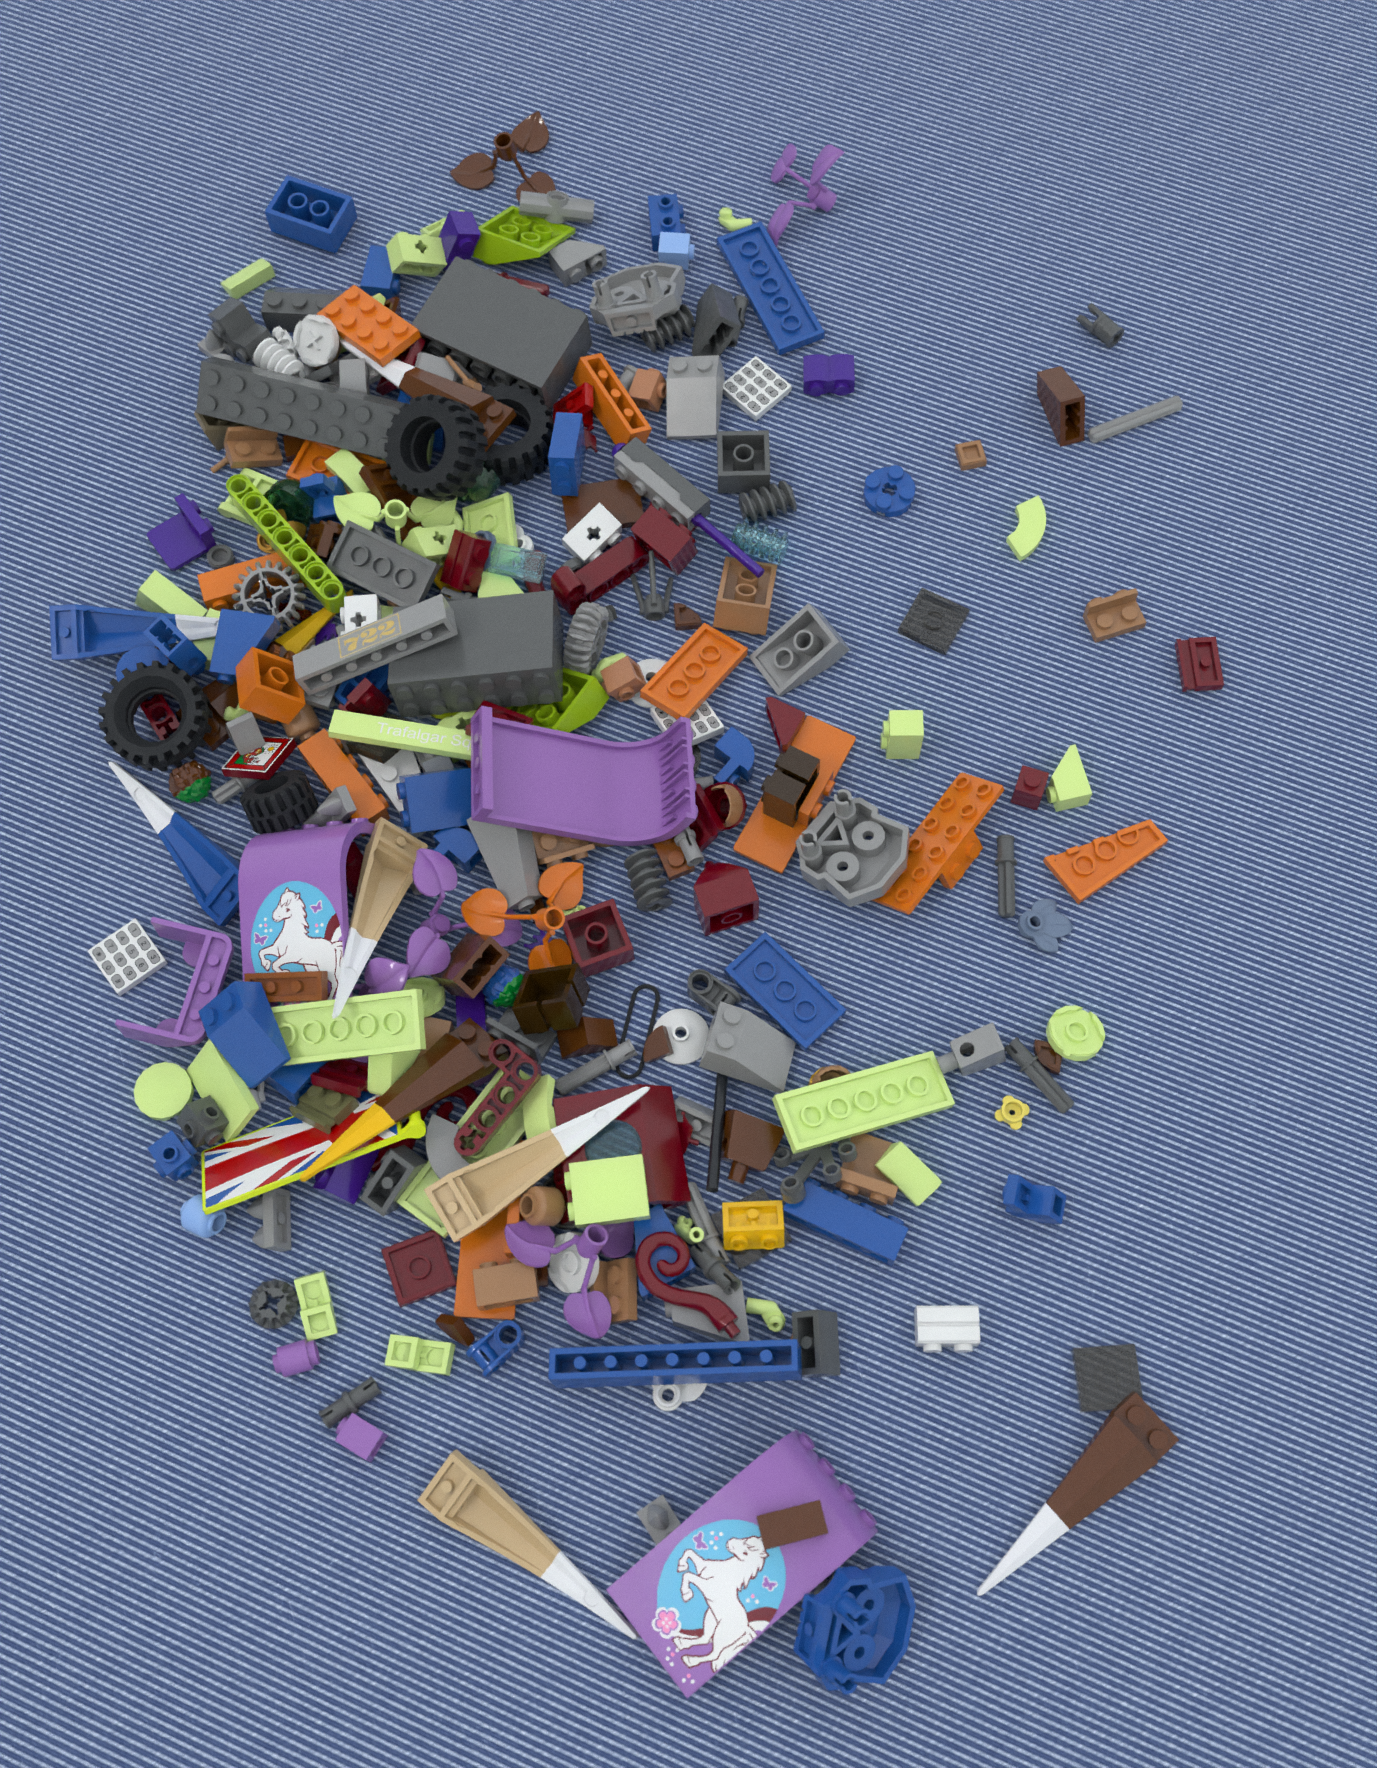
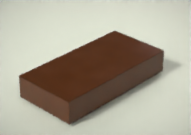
(792, 1524)

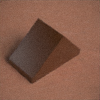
(589, 1037)

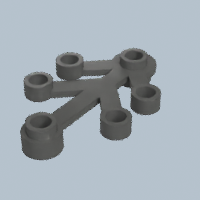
(792, 1187)

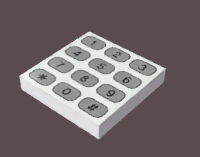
(756, 388)
(703, 722)
(127, 957)

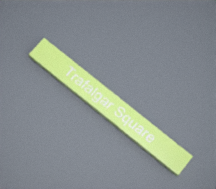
(400, 734)

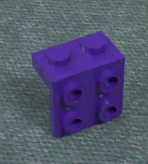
(183, 535)

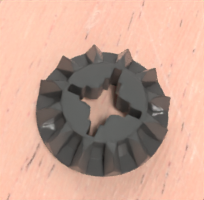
(286, 1307)

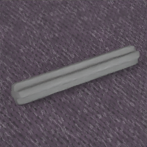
(1135, 419)

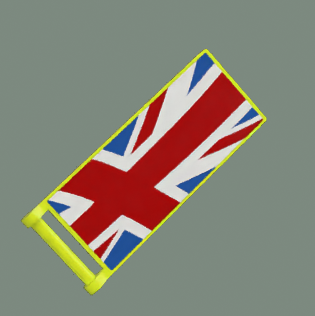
(282, 1153)

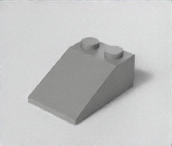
(694, 397)
(799, 650)
(747, 1049)

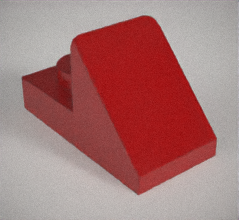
(577, 401)

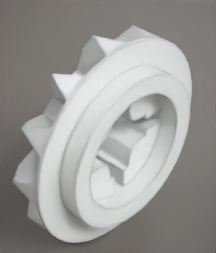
(283, 338)

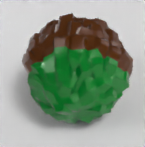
(190, 782)

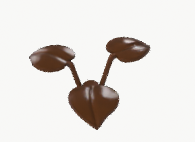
(530, 135)

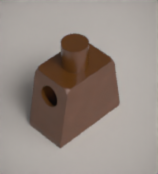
(748, 1144)

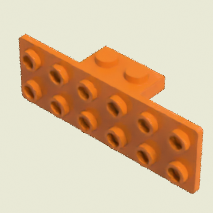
(774, 842)
(943, 842)
(479, 1247)

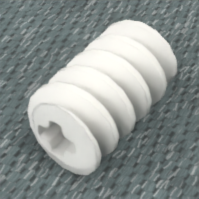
(274, 357)

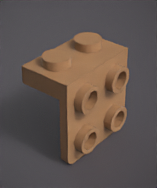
(862, 1176)

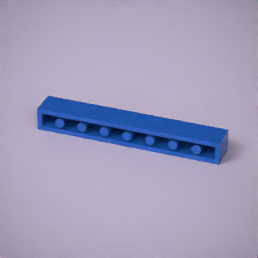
(675, 1364)

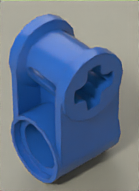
(495, 1348)

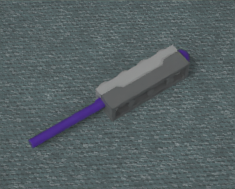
(673, 493)

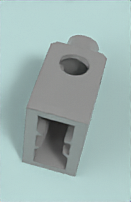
(985, 1049)

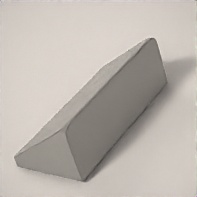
(698, 1116)

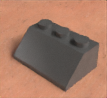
(290, 305)

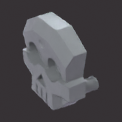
(637, 297)
(870, 863)

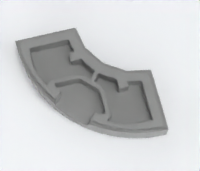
(441, 1147)

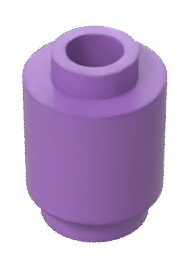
(296, 1357)

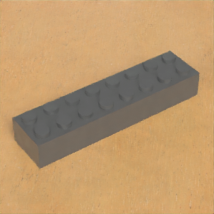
(295, 406)

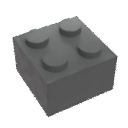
(743, 460)

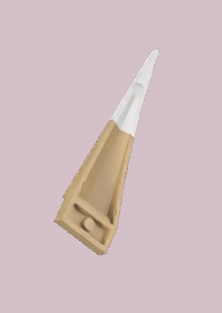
(381, 886)
(485, 1188)
(484, 1511)

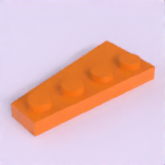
(1096, 864)

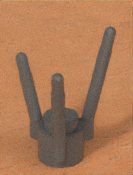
(653, 606)

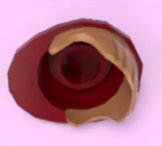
(727, 802)

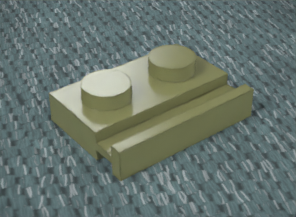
(323, 1108)

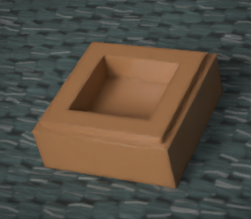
(970, 455)

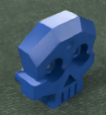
(856, 1627)

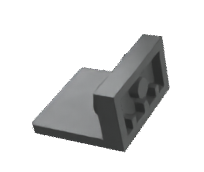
(508, 1028)

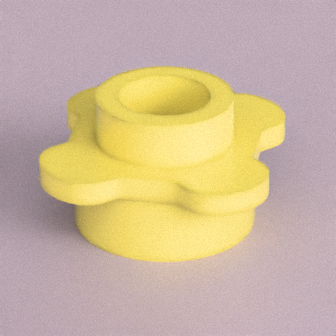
(1017, 1106)

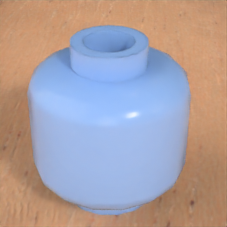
(197, 1222)

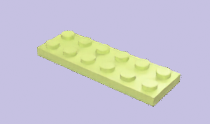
(364, 1028)
(862, 1101)
(414, 1197)

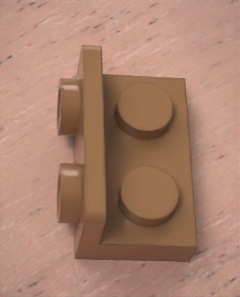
(252, 447)
(1113, 615)
(552, 848)
(619, 1285)

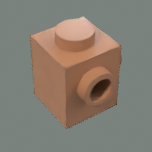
(648, 389)
(623, 679)

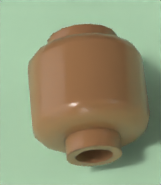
(303, 725)
(542, 1206)

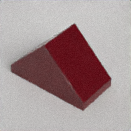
(784, 722)

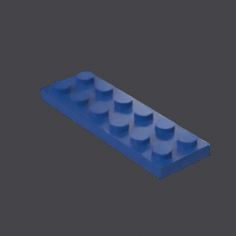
(770, 288)

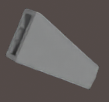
(510, 860)

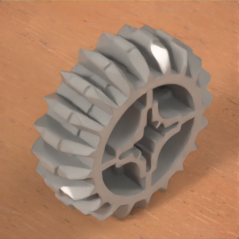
(279, 593)
(586, 637)

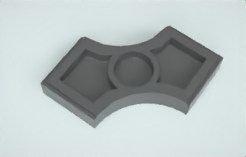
(329, 369)

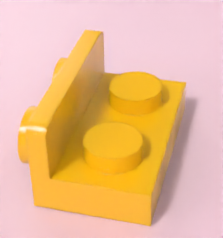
(753, 1225)

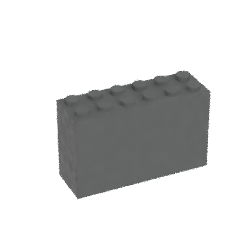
(503, 330)
(502, 654)

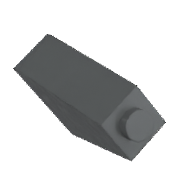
(715, 322)

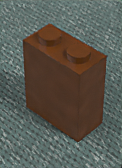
(471, 965)

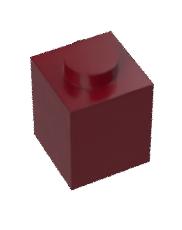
(1029, 787)

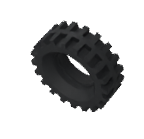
(132, 692)

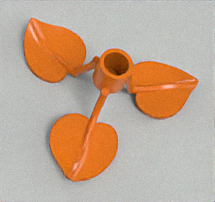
(560, 884)

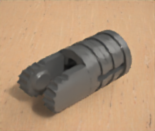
(1103, 326)

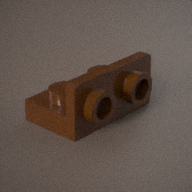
(320, 537)

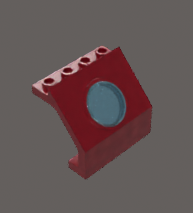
(643, 1128)

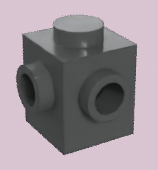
(202, 1122)

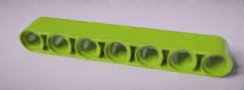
(282, 532)

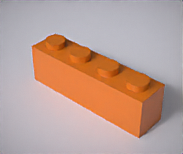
(611, 400)
(218, 584)
(337, 769)

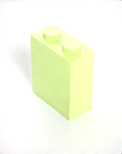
(607, 1191)

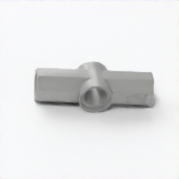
(556, 207)

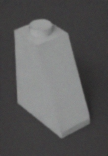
(697, 1322)

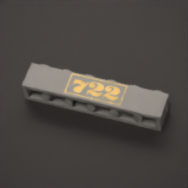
(374, 644)

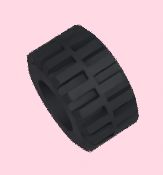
(279, 802)

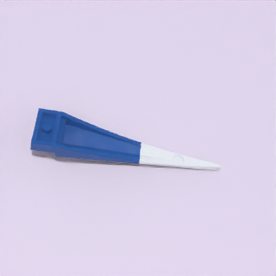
(97, 632)
(203, 863)

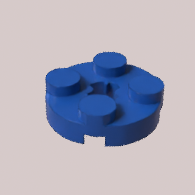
(893, 478)

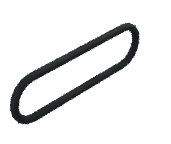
(627, 1024)

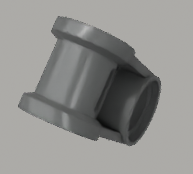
(713, 994)

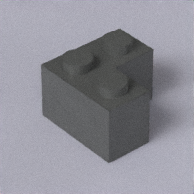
(238, 329)

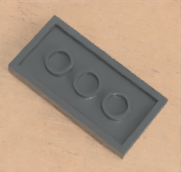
(382, 566)

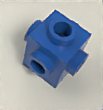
(174, 1156)

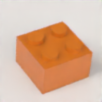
(268, 686)

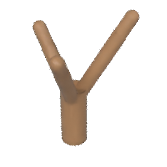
(472, 383)

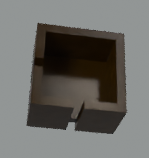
(789, 785)
(551, 999)

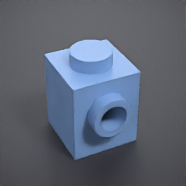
(675, 249)

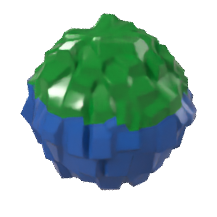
(503, 986)

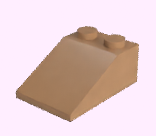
(743, 598)

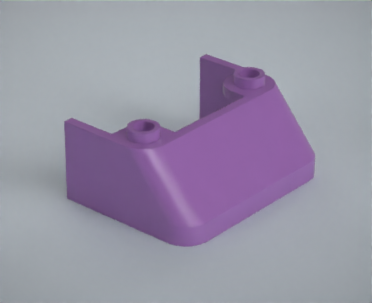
(210, 956)

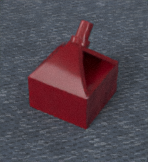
(724, 897)

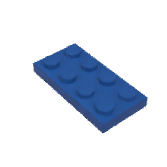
(785, 991)

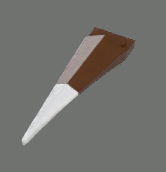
(418, 382)
(1116, 1456)

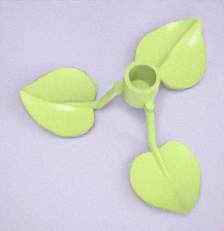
(366, 509)

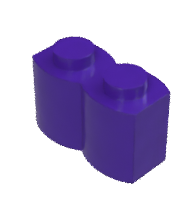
(828, 374)

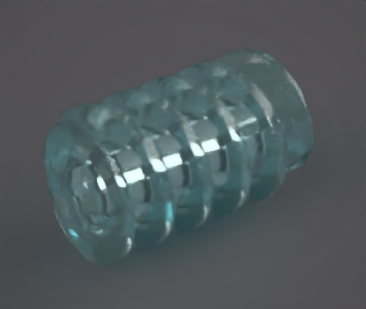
(760, 541)

